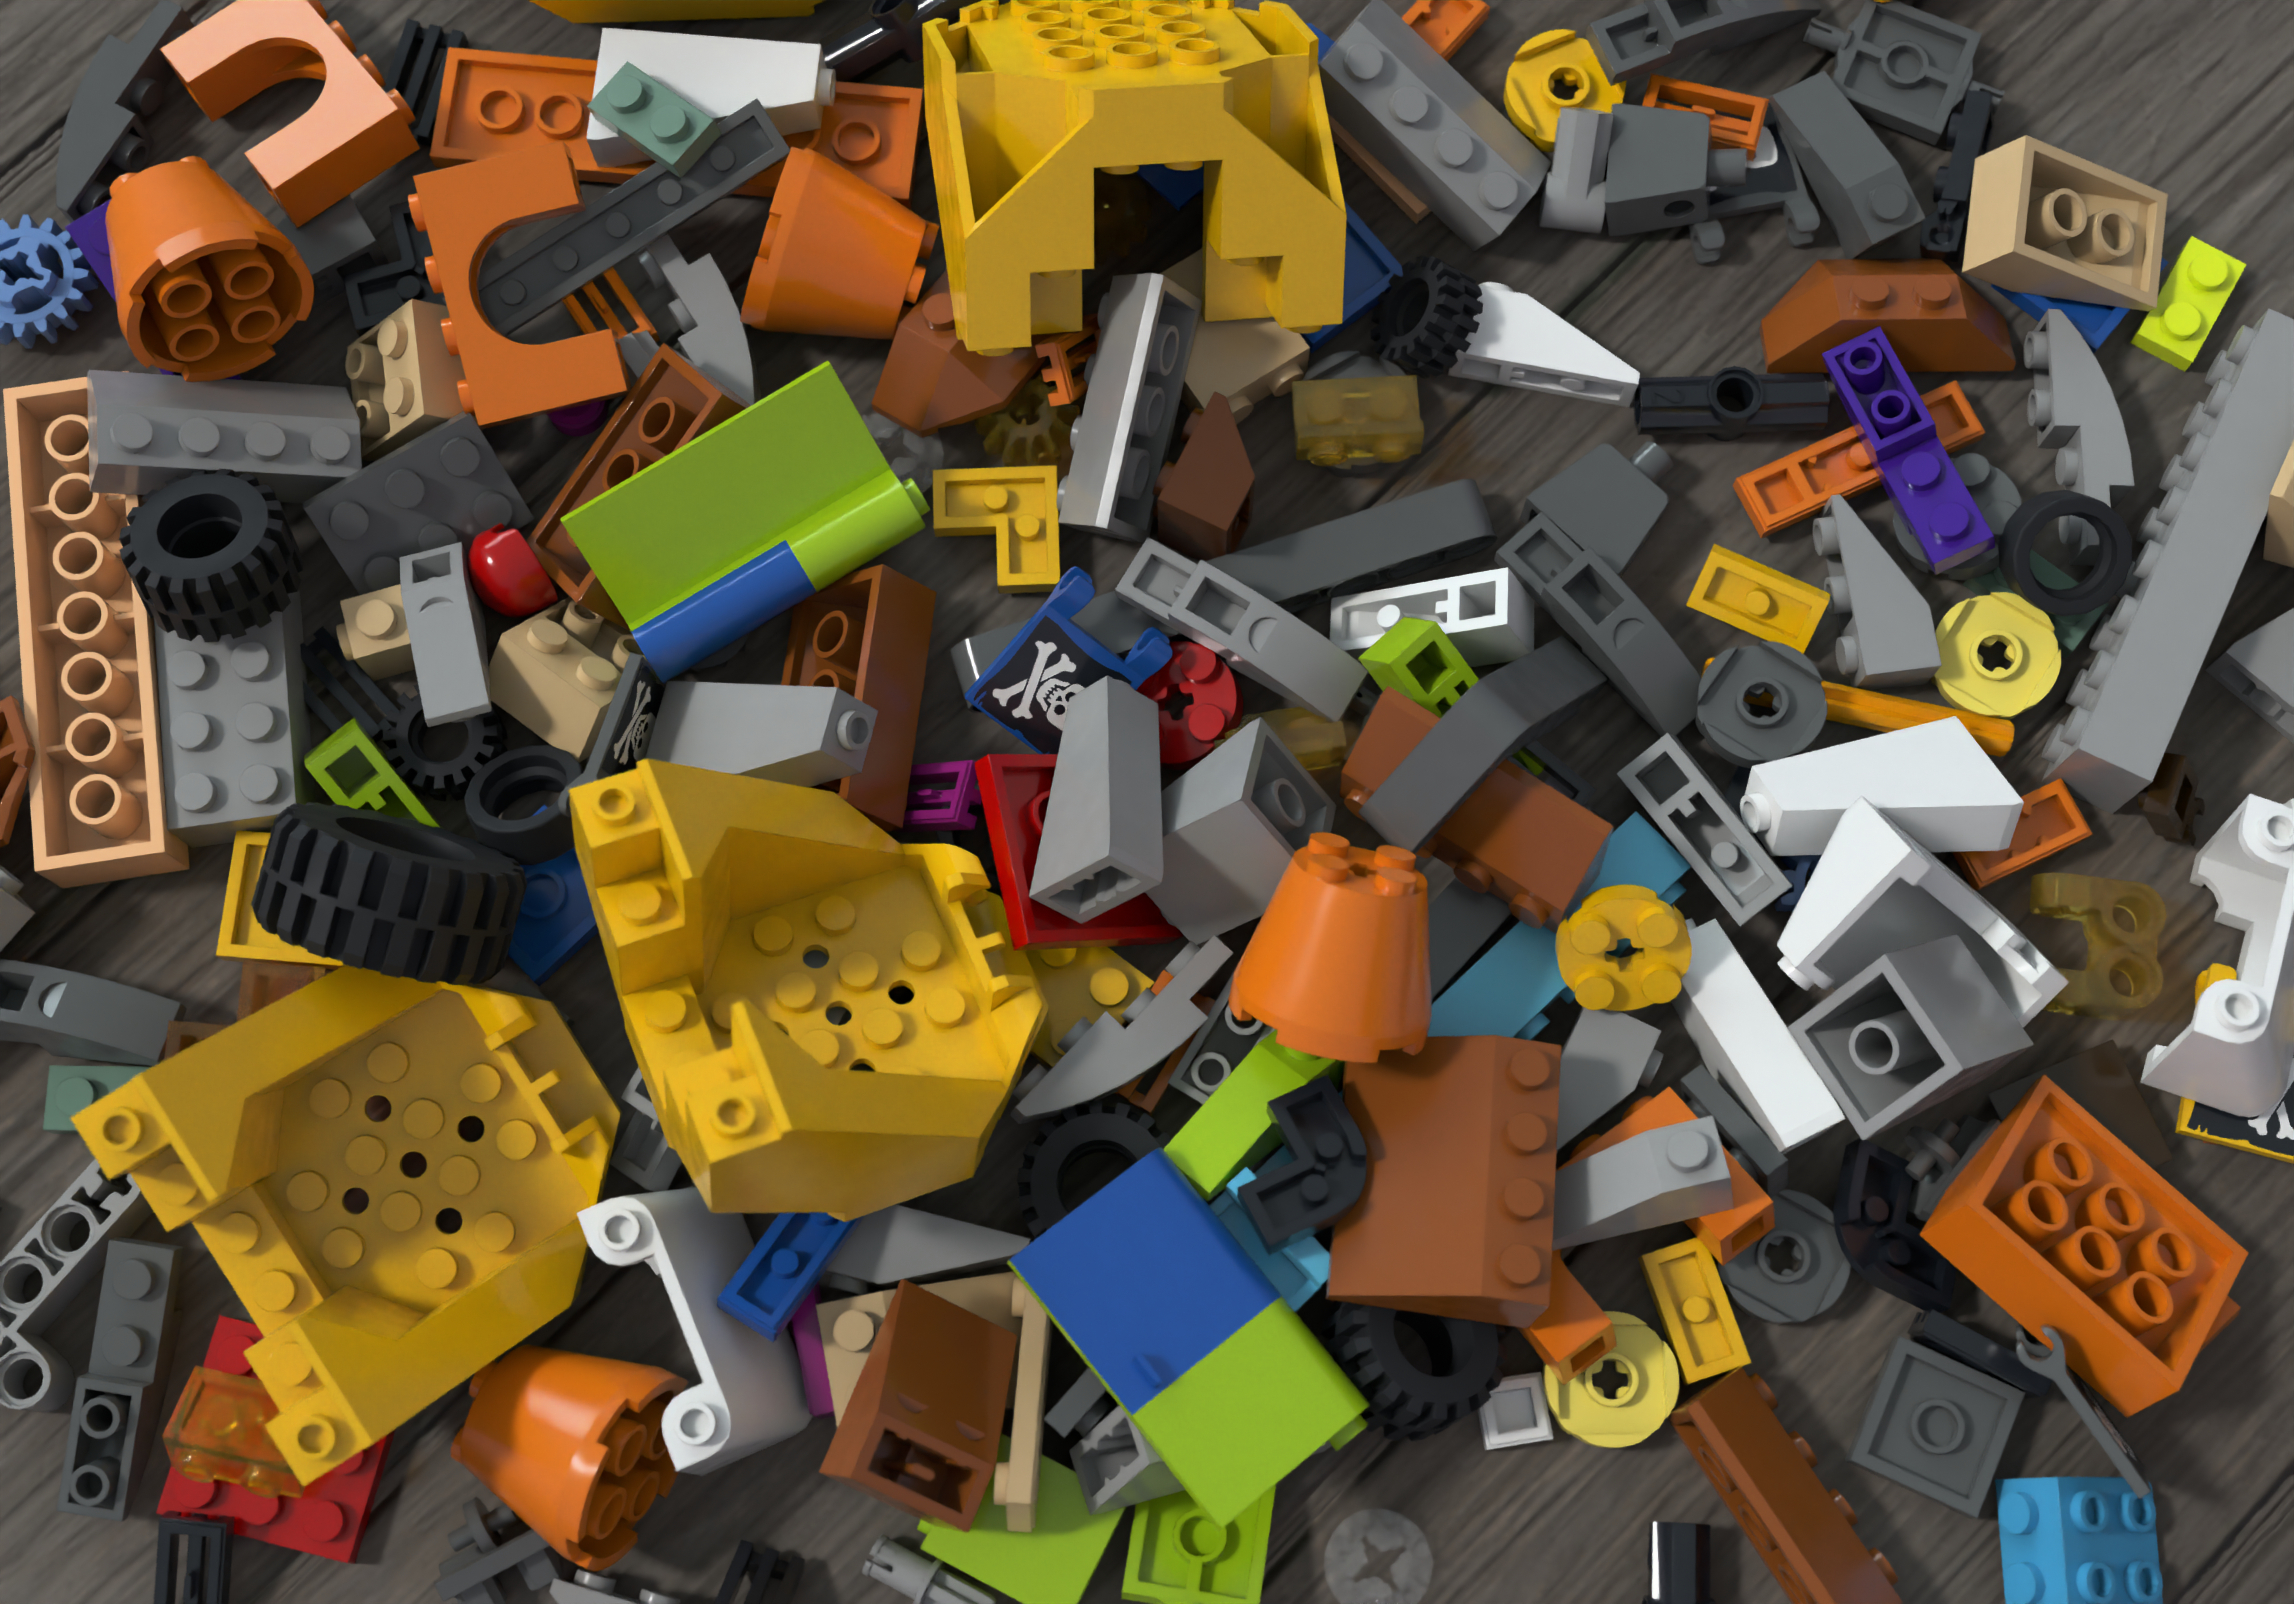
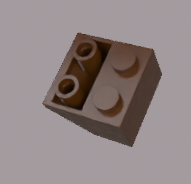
(1210, 489)

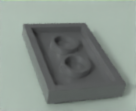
(416, 500)

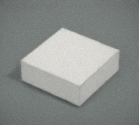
(1515, 1413)

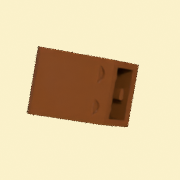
(926, 1410)

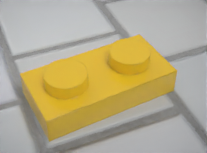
(1758, 599)
(1694, 1310)

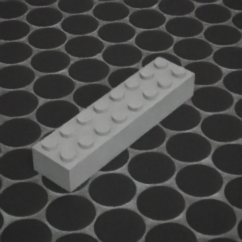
(2183, 573)

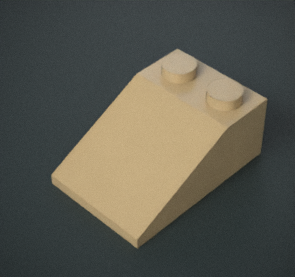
(2063, 227)
(853, 1323)

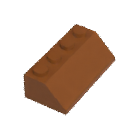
(659, 415)
(873, 643)
(1506, 837)
(1777, 1497)

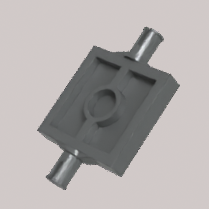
(1902, 66)

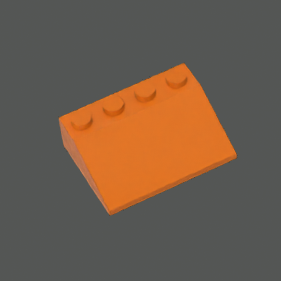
(2090, 1241)

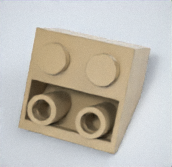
(403, 378)
(561, 674)

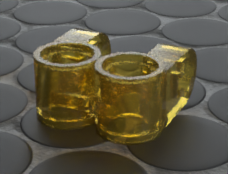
(2109, 947)

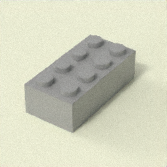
(233, 729)

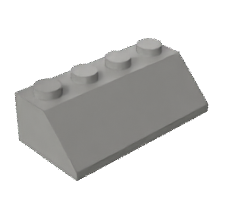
(1429, 126)
(1129, 406)
(164, 428)

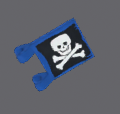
(1054, 660)

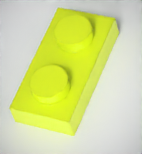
(2188, 303)

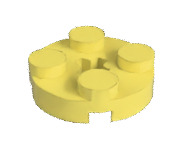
(2029, 648)
(1637, 1408)

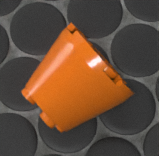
(835, 255)
(200, 272)
(1341, 954)
(571, 1446)

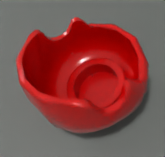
(508, 574)

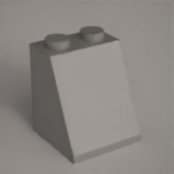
(1234, 832)
(1909, 1034)

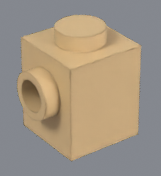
(376, 633)

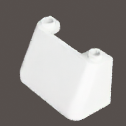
(1888, 893)
(2242, 1028)
(749, 1384)

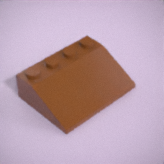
(1453, 1180)

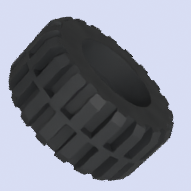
(388, 894)

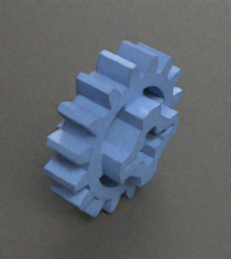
(38, 297)

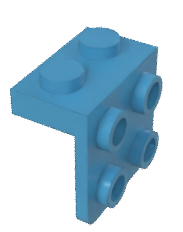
(2077, 1541)

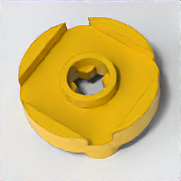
(1532, 78)
(1628, 982)

